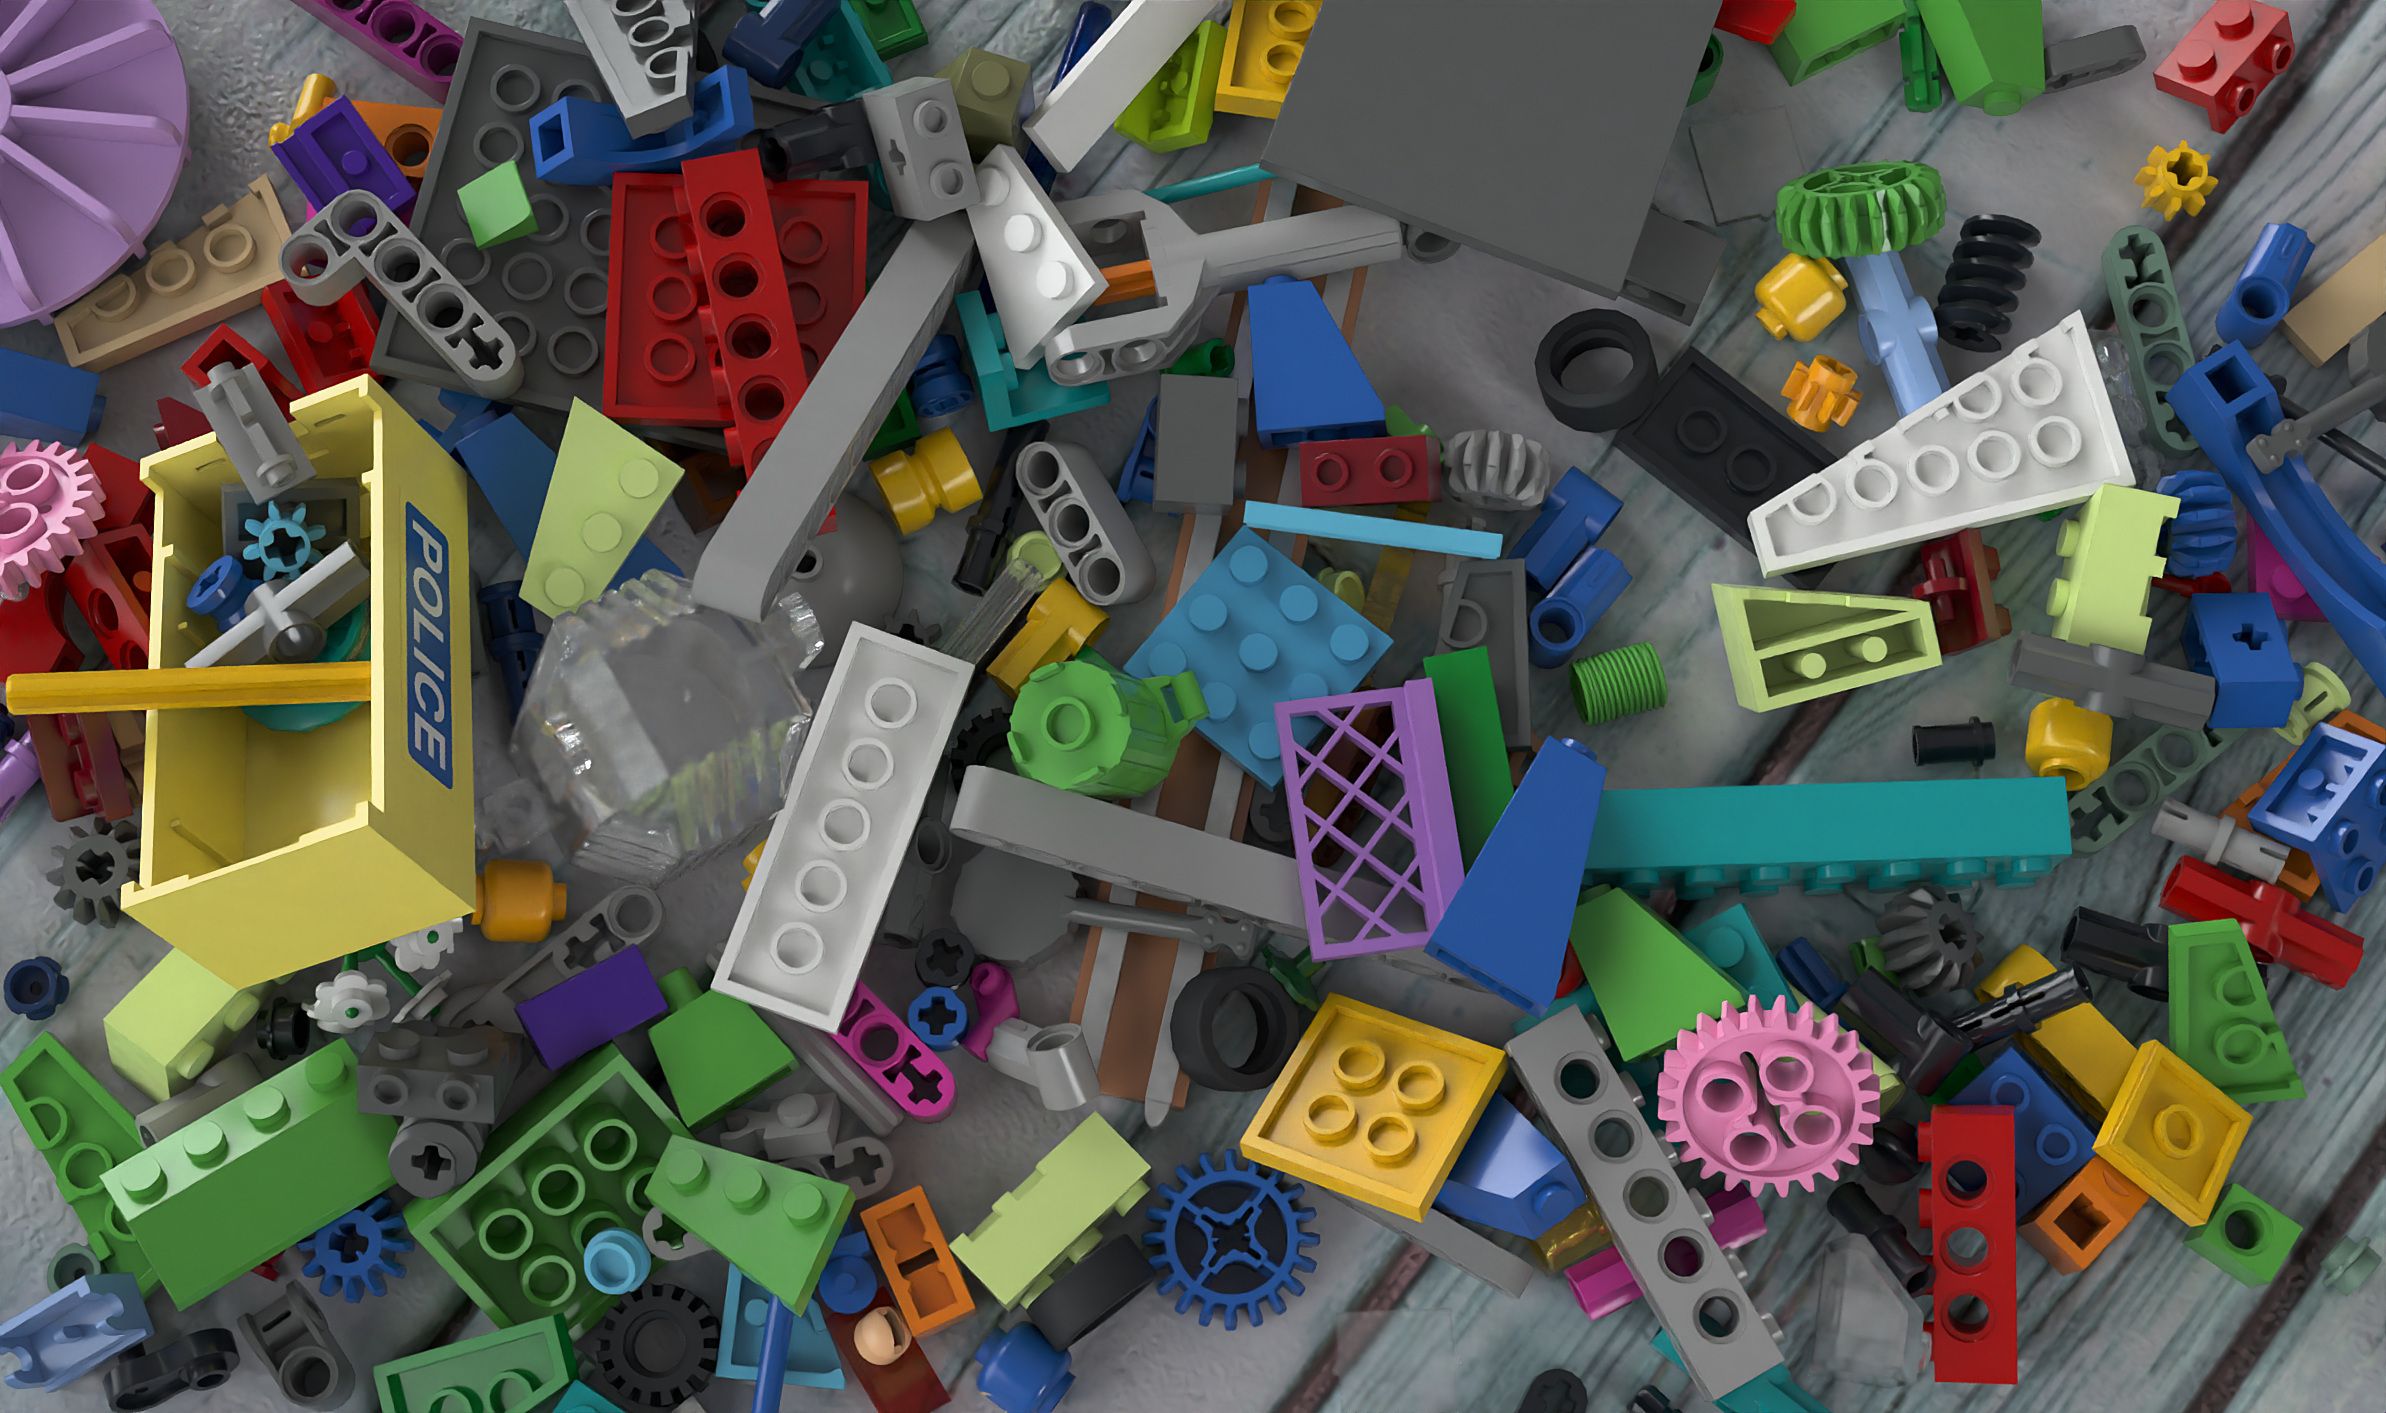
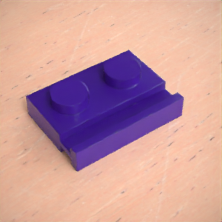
(342, 154)

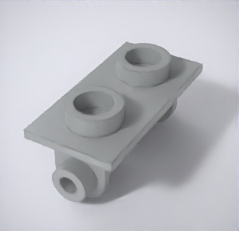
(253, 431)

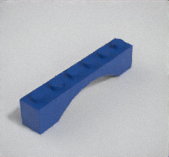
(2226, 406)

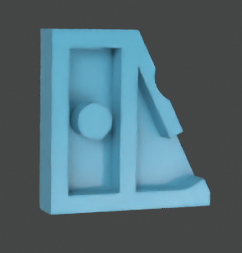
(811, 1352)

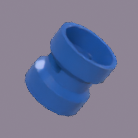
(939, 381)

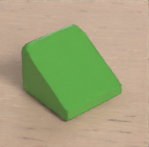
(498, 207)

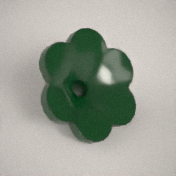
(1295, 974)

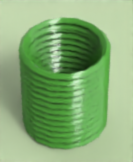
(1618, 683)

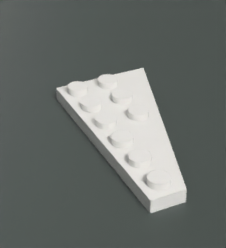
(1981, 454)

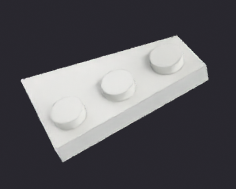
(1029, 257)

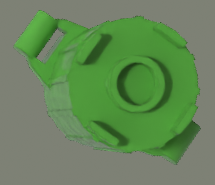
(1101, 728)

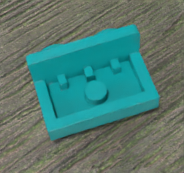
(840, 61)

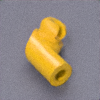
(310, 103)

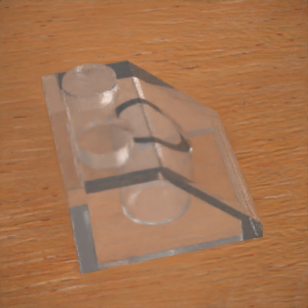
(1866, 1320)

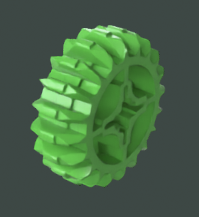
(1860, 209)

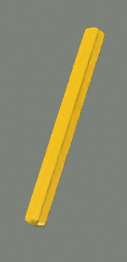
(188, 687)

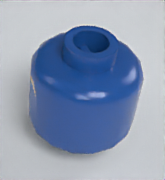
(1023, 1370)

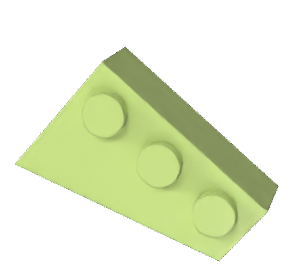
(594, 512)
(1818, 643)
(178, 1024)

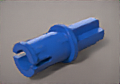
(1814, 978)

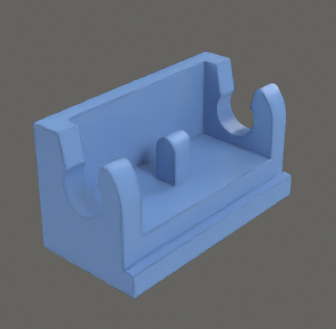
(75, 1331)

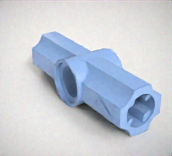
(1896, 329)

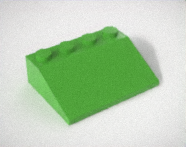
(550, 1185)

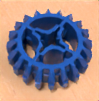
(1197, 1286)

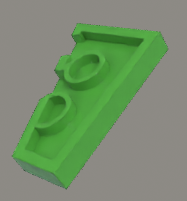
(2223, 1015)
(754, 1213)

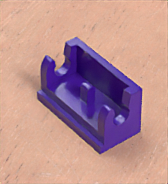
(590, 1008)

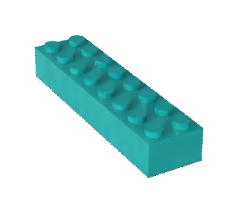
(1829, 836)

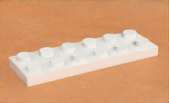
(843, 828)

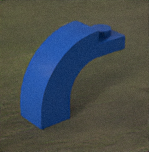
(588, 139)

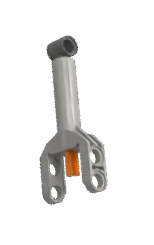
(1192, 269)

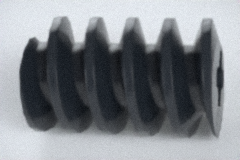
(1982, 281)

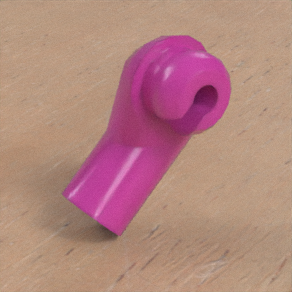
(995, 1002)

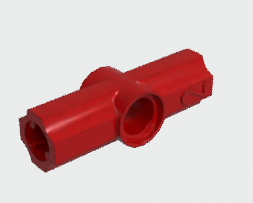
(2269, 918)

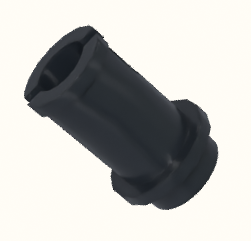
(1954, 743)

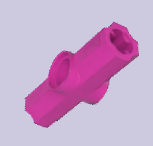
(1605, 1283)

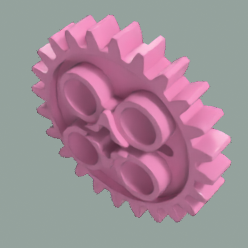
(44, 510)
(1825, 1078)

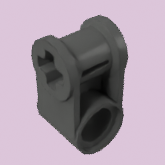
(290, 1340)

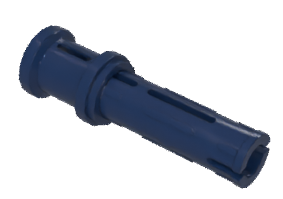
(511, 643)

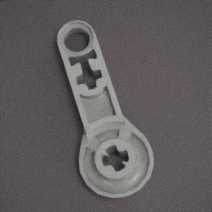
(495, 1000)

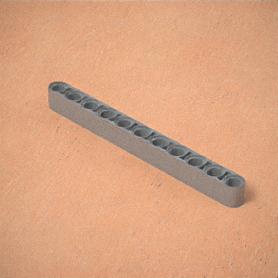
(835, 421)

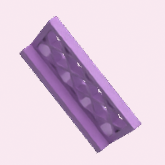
(1428, 808)

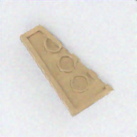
(183, 285)

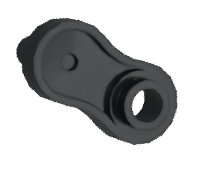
(193, 1362)

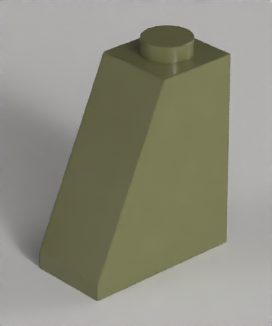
(992, 100)

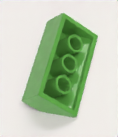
(254, 1175)

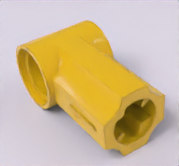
(1055, 632)

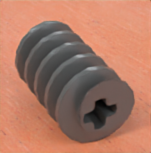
(436, 1154)

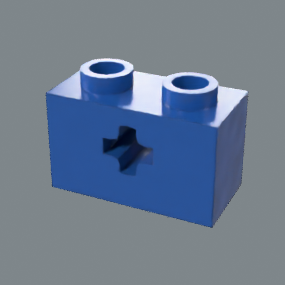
(2247, 653)

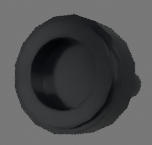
(1892, 1154)

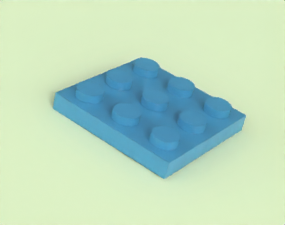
(1256, 638)

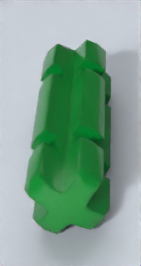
(1918, 63)

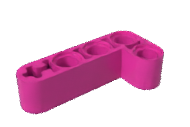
(869, 1015)

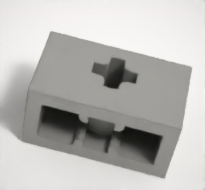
(922, 148)

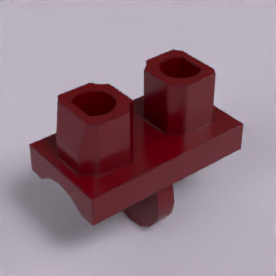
(1961, 592)

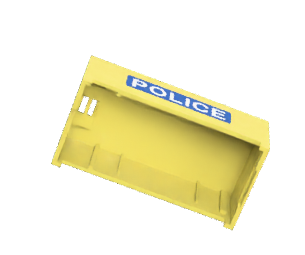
(339, 835)

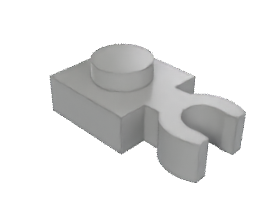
(791, 1129)

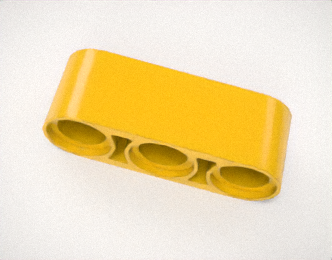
(2073, 1047)

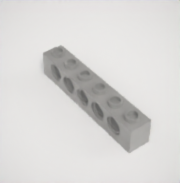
(1754, 1337)

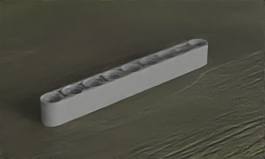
(1175, 863)

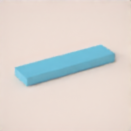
(1372, 530)

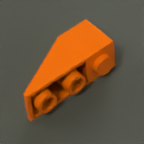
(2082, 1215)

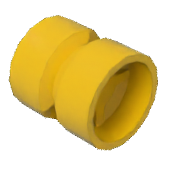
(928, 479)

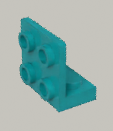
(1013, 394)

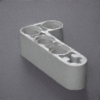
(417, 300)

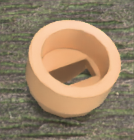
(875, 1337)

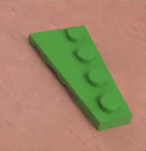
(81, 1136)

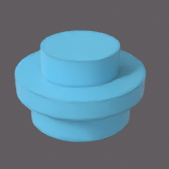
(616, 1261)

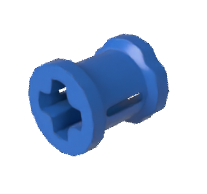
(925, 1006)

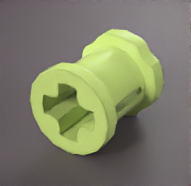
(2321, 695)

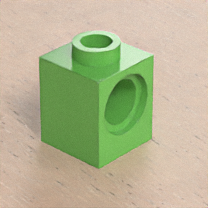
(2268, 1239)

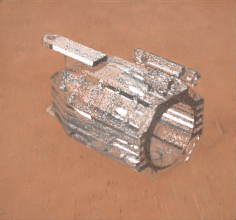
(655, 732)

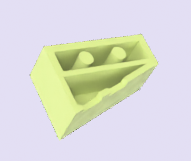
(2109, 568)
(1054, 1213)

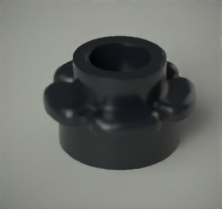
(283, 1029)

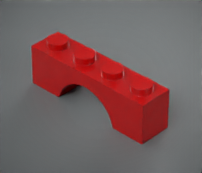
(35, 628)

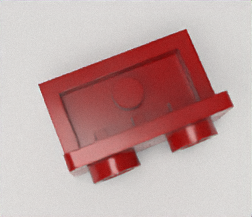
(2228, 59)
(325, 341)

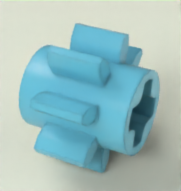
(294, 527)

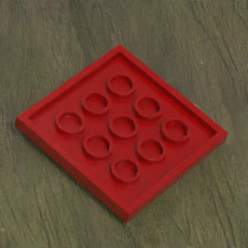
(654, 333)

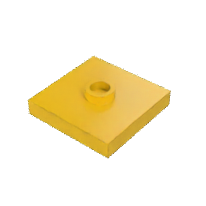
(2173, 1133)

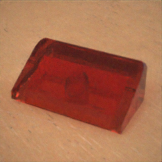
(898, 1387)

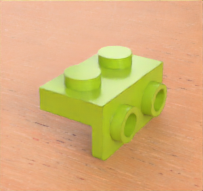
(1180, 98)

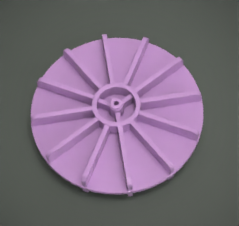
(85, 145)

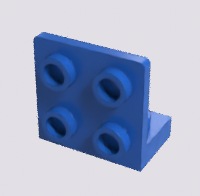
(2333, 808)
(2048, 1128)

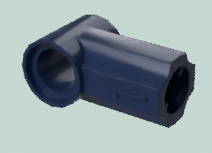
(775, 39)

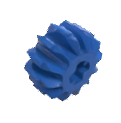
(2204, 530)
(343, 1269)

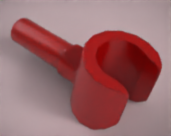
(2185, 587)

